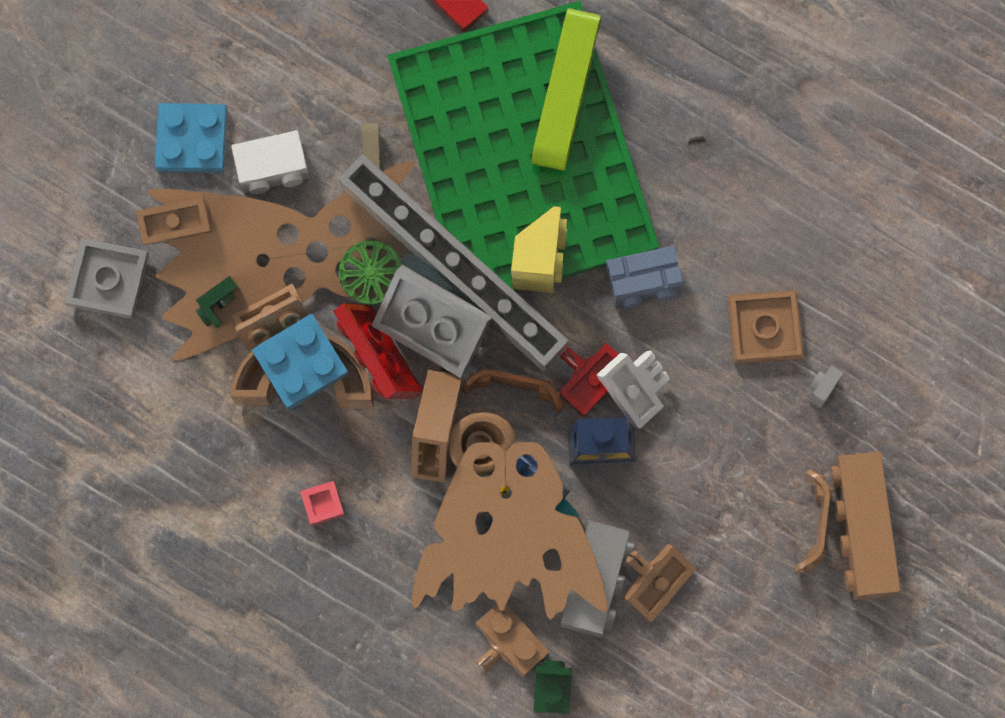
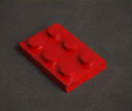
(377, 353)

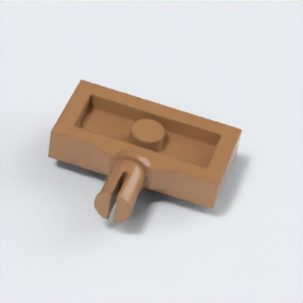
(657, 581)
(510, 641)

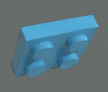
(191, 137)
(300, 362)

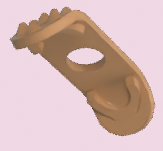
(822, 493)

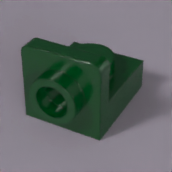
(219, 295)
(552, 688)

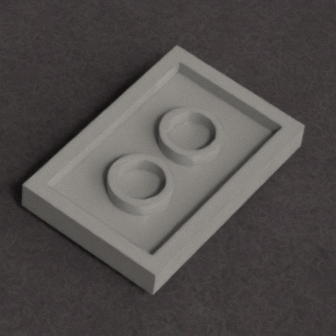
(431, 321)

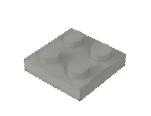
(107, 278)

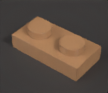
(173, 221)

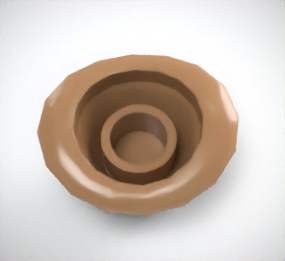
(480, 428)

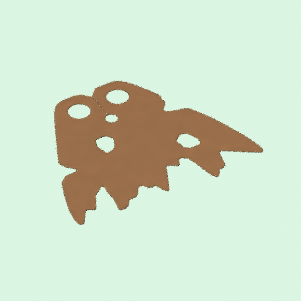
(517, 539)

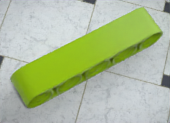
(566, 89)

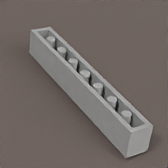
(453, 262)

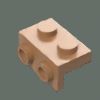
(269, 316)

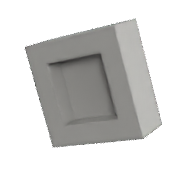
(824, 385)

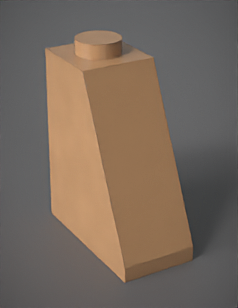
(434, 424)

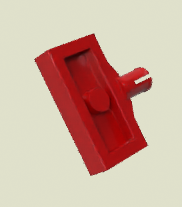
(585, 388)

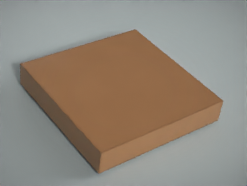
(765, 327)

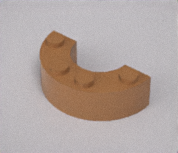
(254, 388)

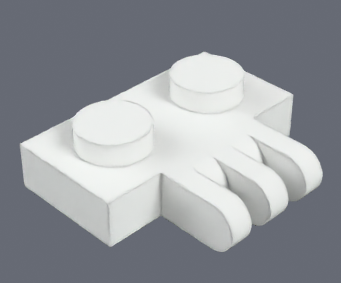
(634, 386)

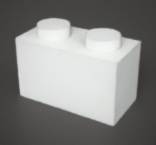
(270, 162)

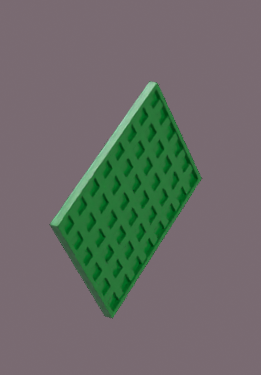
(474, 128)

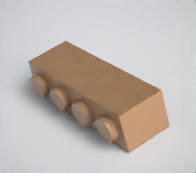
(866, 526)

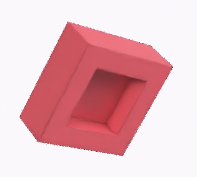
(322, 503)

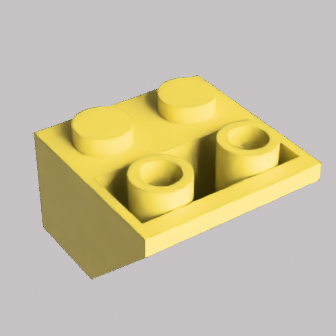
(536, 255)

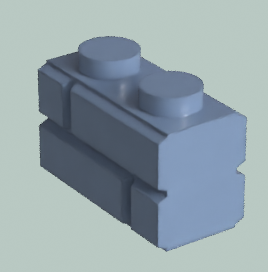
(644, 277)

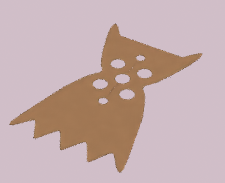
(249, 228)

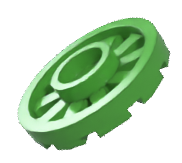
(369, 272)

